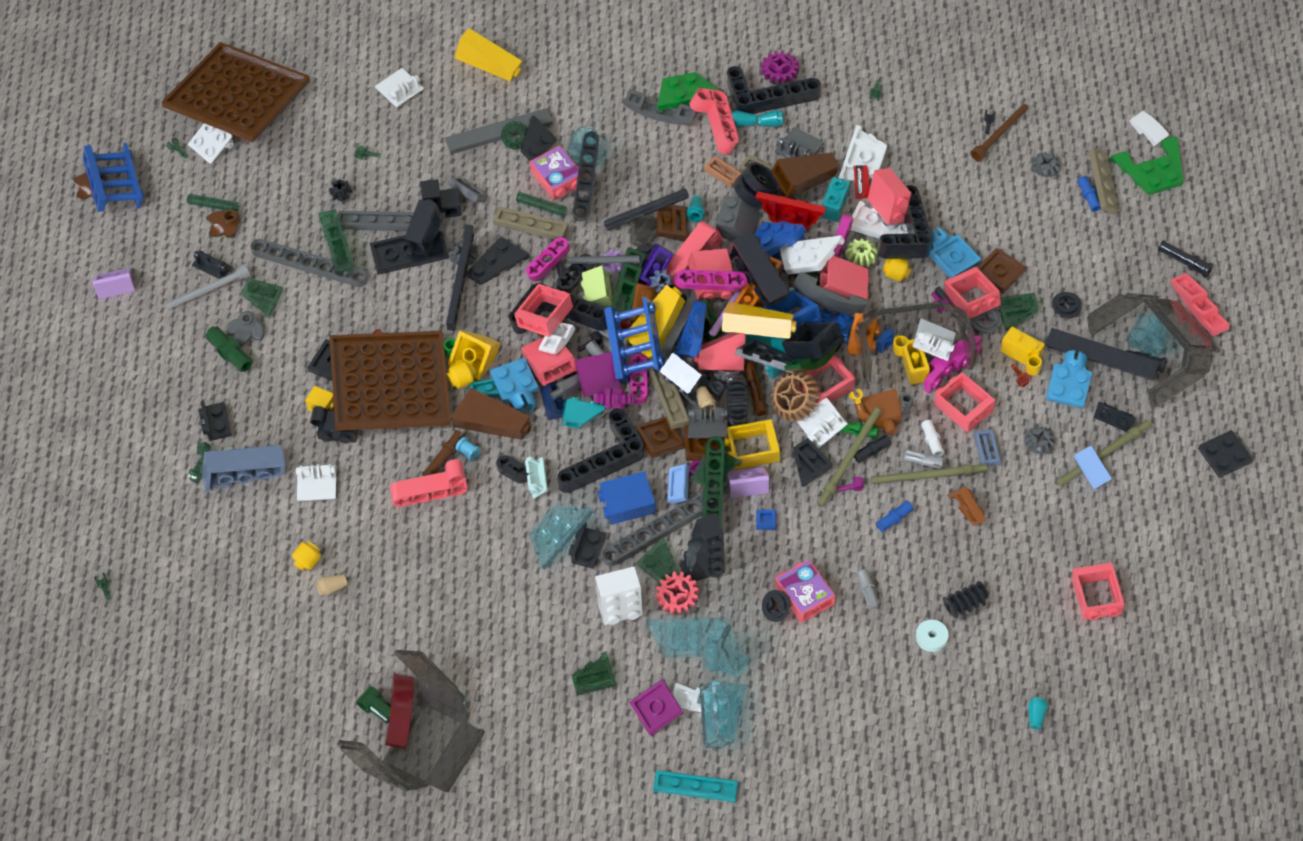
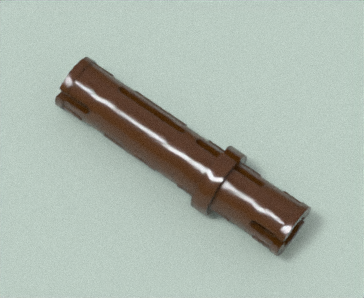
(753, 382)
(447, 450)

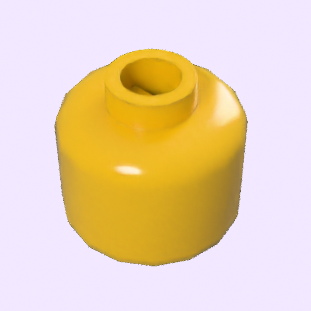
(896, 269)
(461, 375)
(306, 555)

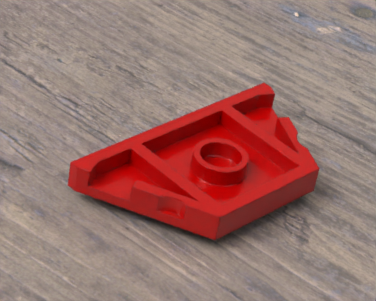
(790, 210)

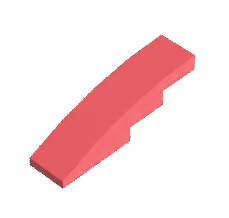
(1198, 303)

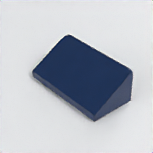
(553, 407)

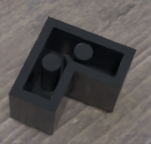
(446, 200)

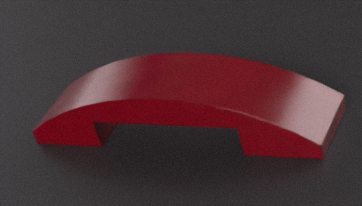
(400, 710)

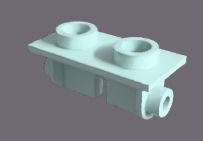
(537, 479)

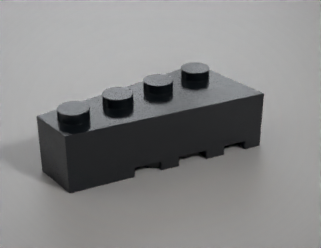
(758, 269)
(705, 550)

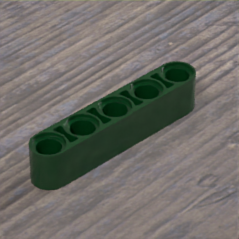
(713, 475)

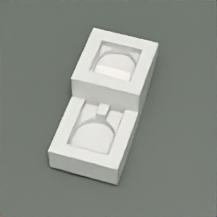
(1149, 127)
(557, 339)
(687, 697)

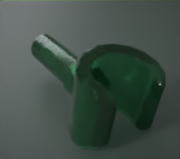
(875, 92)
(176, 147)
(362, 151)
(195, 476)
(103, 585)

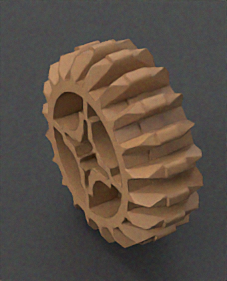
(800, 404)

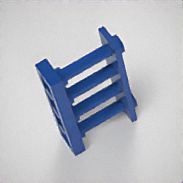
(98, 185)
(617, 335)

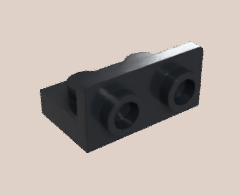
(216, 421)
(587, 547)

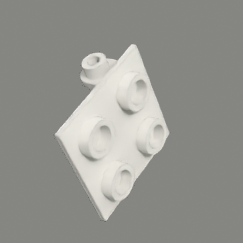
(399, 87)
(210, 142)
(934, 339)
(822, 423)
(316, 482)

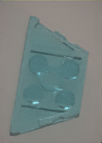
(557, 530)
(679, 636)

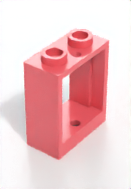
(972, 279)
(539, 324)
(840, 389)
(967, 422)
(1093, 574)

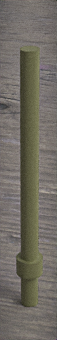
(1132, 433)
(967, 470)
(830, 487)

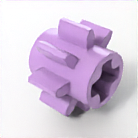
(613, 266)

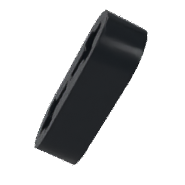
(511, 471)

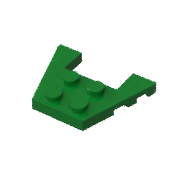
(1155, 174)

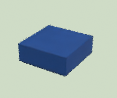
(885, 340)
(765, 519)

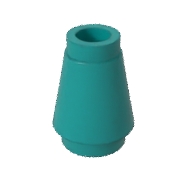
(743, 119)
(772, 119)
(695, 210)
(1037, 710)

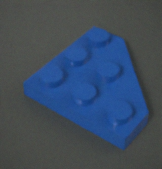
(778, 235)
(691, 337)

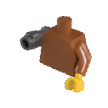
(888, 403)

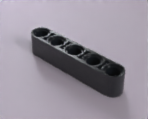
(585, 167)

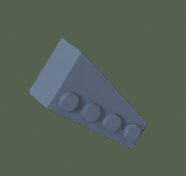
(241, 465)

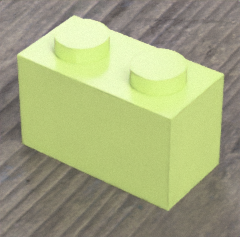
(597, 286)

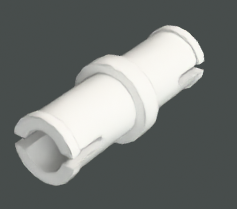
(932, 438)

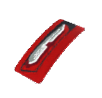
(861, 181)

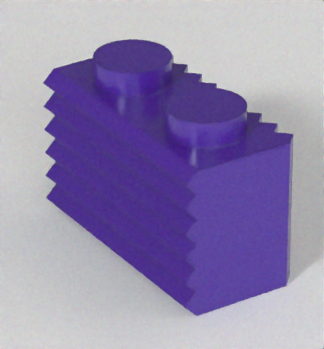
(658, 260)

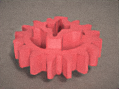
(678, 585)

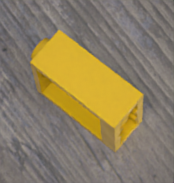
(752, 430)

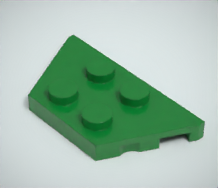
(680, 90)

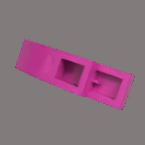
(940, 368)

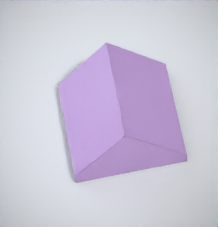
(113, 283)
(748, 482)

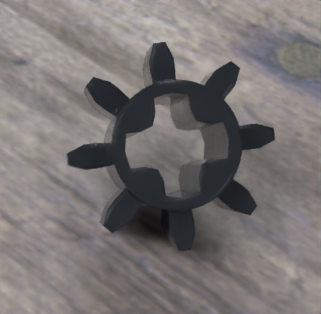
(340, 190)

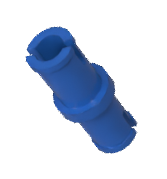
(1089, 193)
(894, 516)

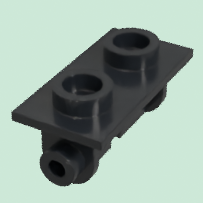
(210, 265)
(1114, 417)

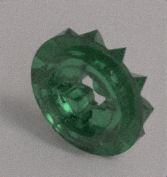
(507, 138)

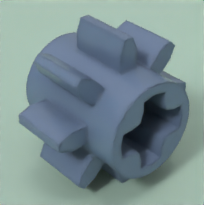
(655, 280)

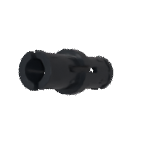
(872, 448)

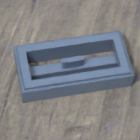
(990, 461)

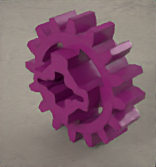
(779, 67)
(614, 398)

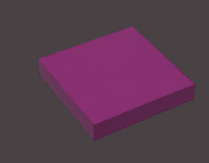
(596, 374)
(656, 707)

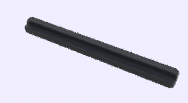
(646, 209)

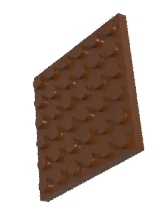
(236, 91)
(389, 380)

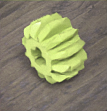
(861, 252)

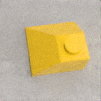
(475, 351)

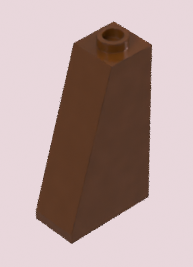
(804, 172)
(489, 416)

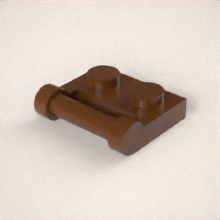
(667, 222)

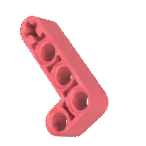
(720, 117)
(701, 239)
(430, 486)

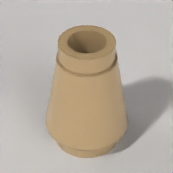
(705, 399)
(330, 584)

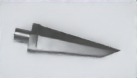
(566, 387)

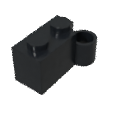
(326, 426)

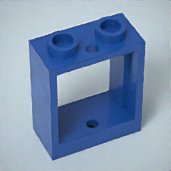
(809, 313)

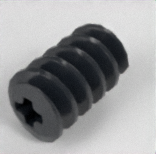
(965, 599)

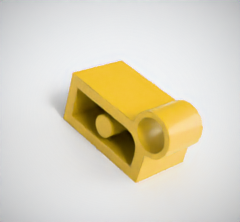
(1023, 349)
(912, 358)

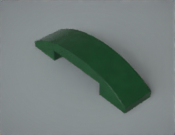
(809, 364)

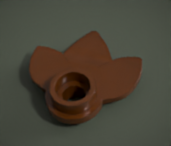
(85, 189)
(222, 224)

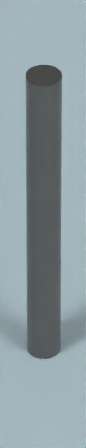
(604, 259)

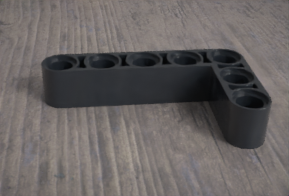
(770, 97)
(917, 241)
(583, 312)
(605, 457)

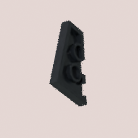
(495, 260)
(764, 354)

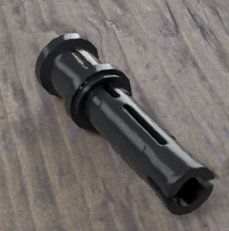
(1193, 262)

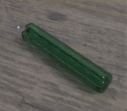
(214, 203)
(541, 204)

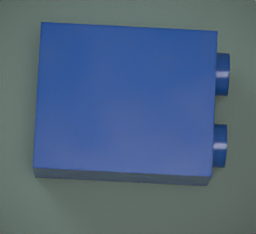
(626, 498)

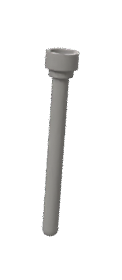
(241, 273)

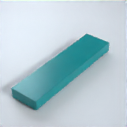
(695, 786)

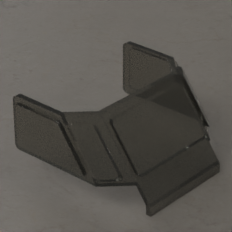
(862, 324)
(1184, 328)
(437, 736)

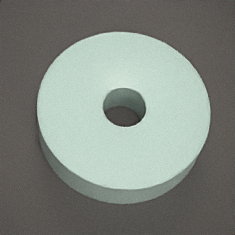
(932, 627)

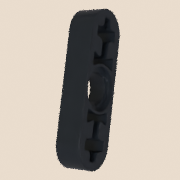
(573, 281)

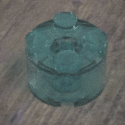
(575, 144)
(1149, 335)

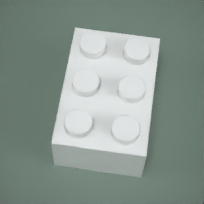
(619, 596)

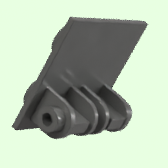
(798, 144)
(706, 424)

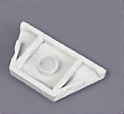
(863, 151)
(809, 254)

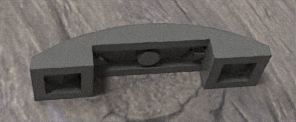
(639, 103)
(807, 286)

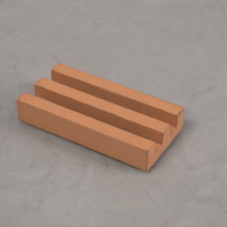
(720, 173)

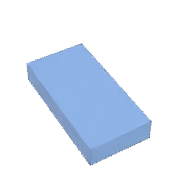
(1092, 467)
(678, 484)

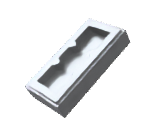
(467, 190)

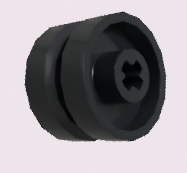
(755, 179)

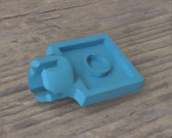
(952, 253)
(1070, 381)
(516, 384)

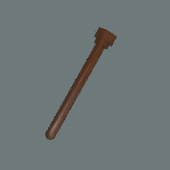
(979, 152)

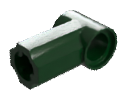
(373, 702)

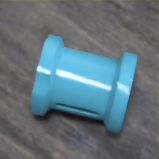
(468, 449)

